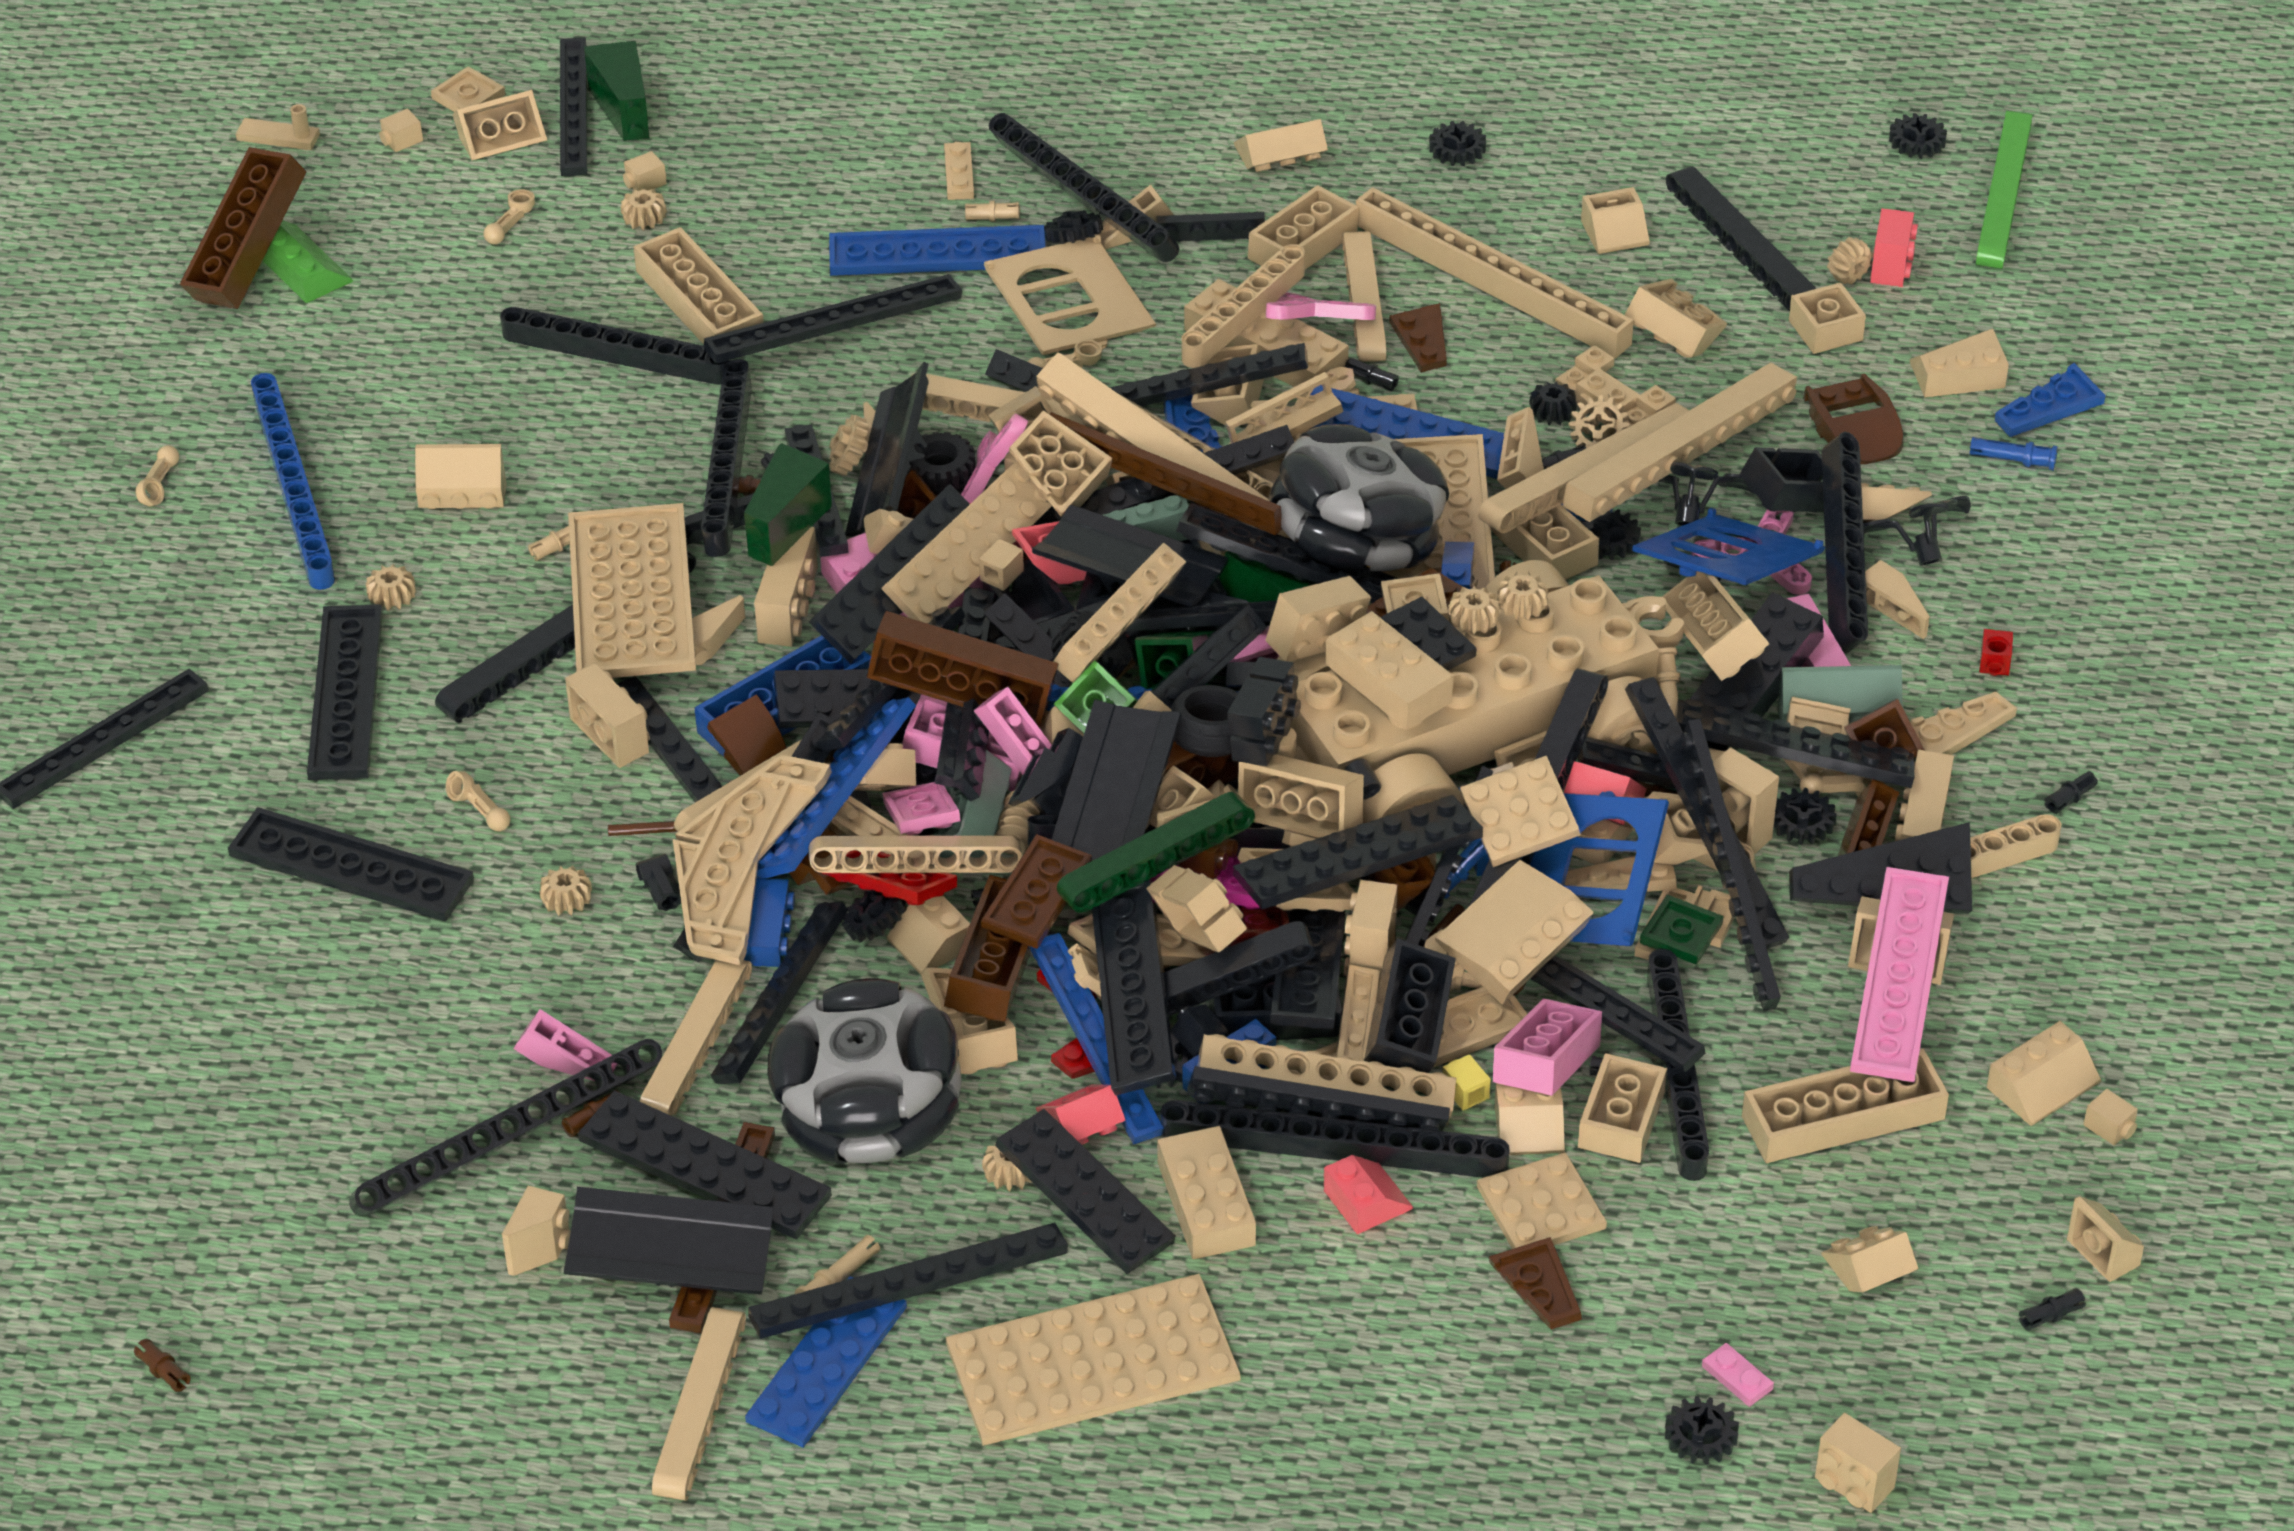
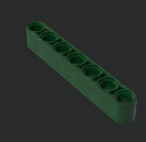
(1155, 852)

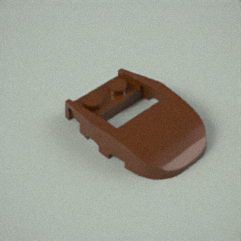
(1875, 429)

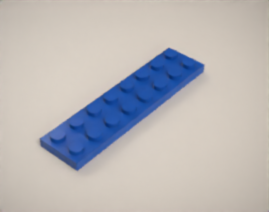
(928, 249)
(1404, 423)
(847, 770)

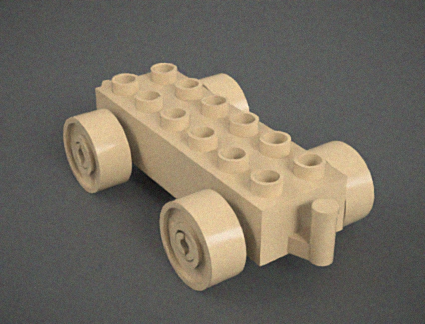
(1496, 697)

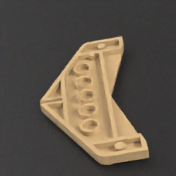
(722, 851)

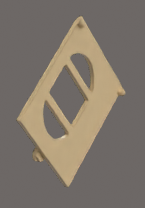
(1090, 265)

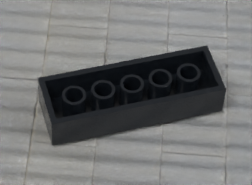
(1791, 636)

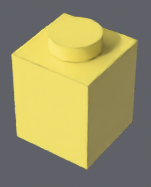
(1471, 1081)

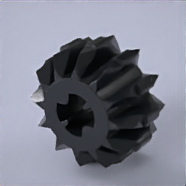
(1553, 402)

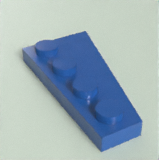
(2056, 400)
(1184, 416)

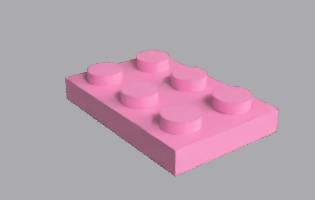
(921, 808)

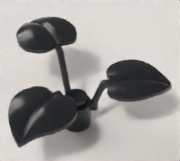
(1689, 506)
(1926, 543)

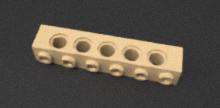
(1119, 612)

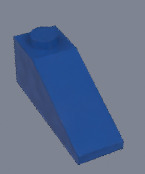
(1458, 562)

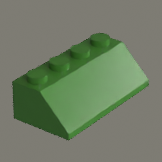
(303, 264)

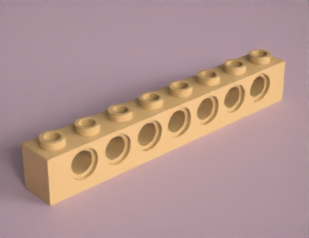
(1342, 1070)

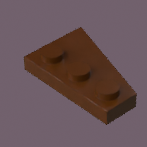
(1422, 336)
(1540, 1281)

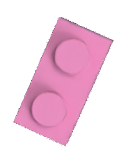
(1737, 1374)

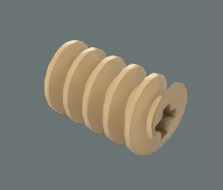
(1014, 821)

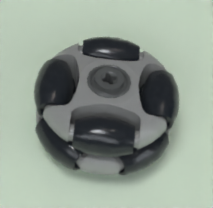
(1360, 499)
(866, 1072)

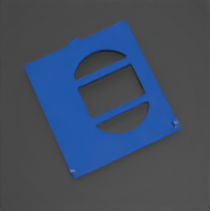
(1771, 555)
(1647, 819)

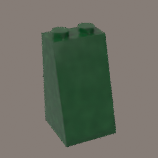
(618, 87)
(786, 503)
(1255, 581)
(1162, 652)

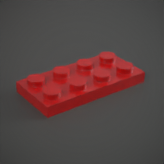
(911, 887)

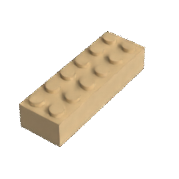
(693, 285)
(1270, 334)
(1715, 624)
(1840, 1109)

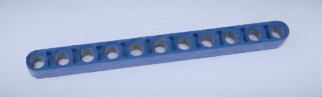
(293, 481)

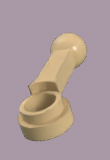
(520, 202)
(1079, 356)
(166, 457)
(1834, 783)
(496, 818)

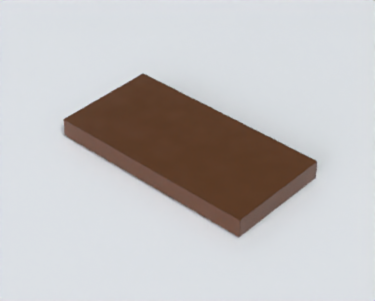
(1030, 897)

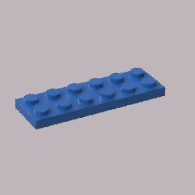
(821, 1372)

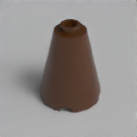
(1410, 877)

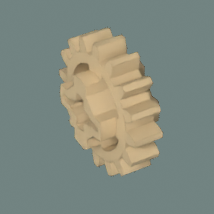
(1588, 424)
(848, 445)

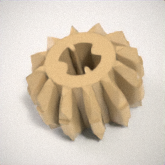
(643, 208)
(1850, 260)
(391, 587)
(1522, 595)
(1473, 609)
(565, 890)
(1002, 1170)

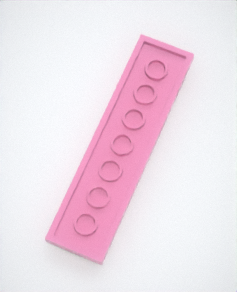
(1899, 974)

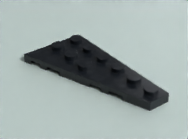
(1863, 872)

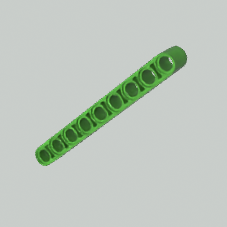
(2004, 189)

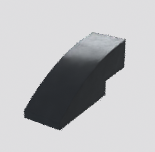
(1047, 766)

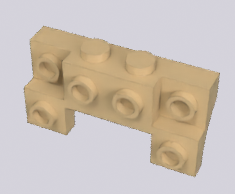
(1591, 380)

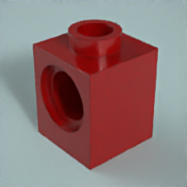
(1996, 652)

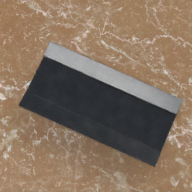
(890, 449)
(1118, 549)
(1115, 777)
(669, 1240)

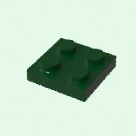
(1681, 929)

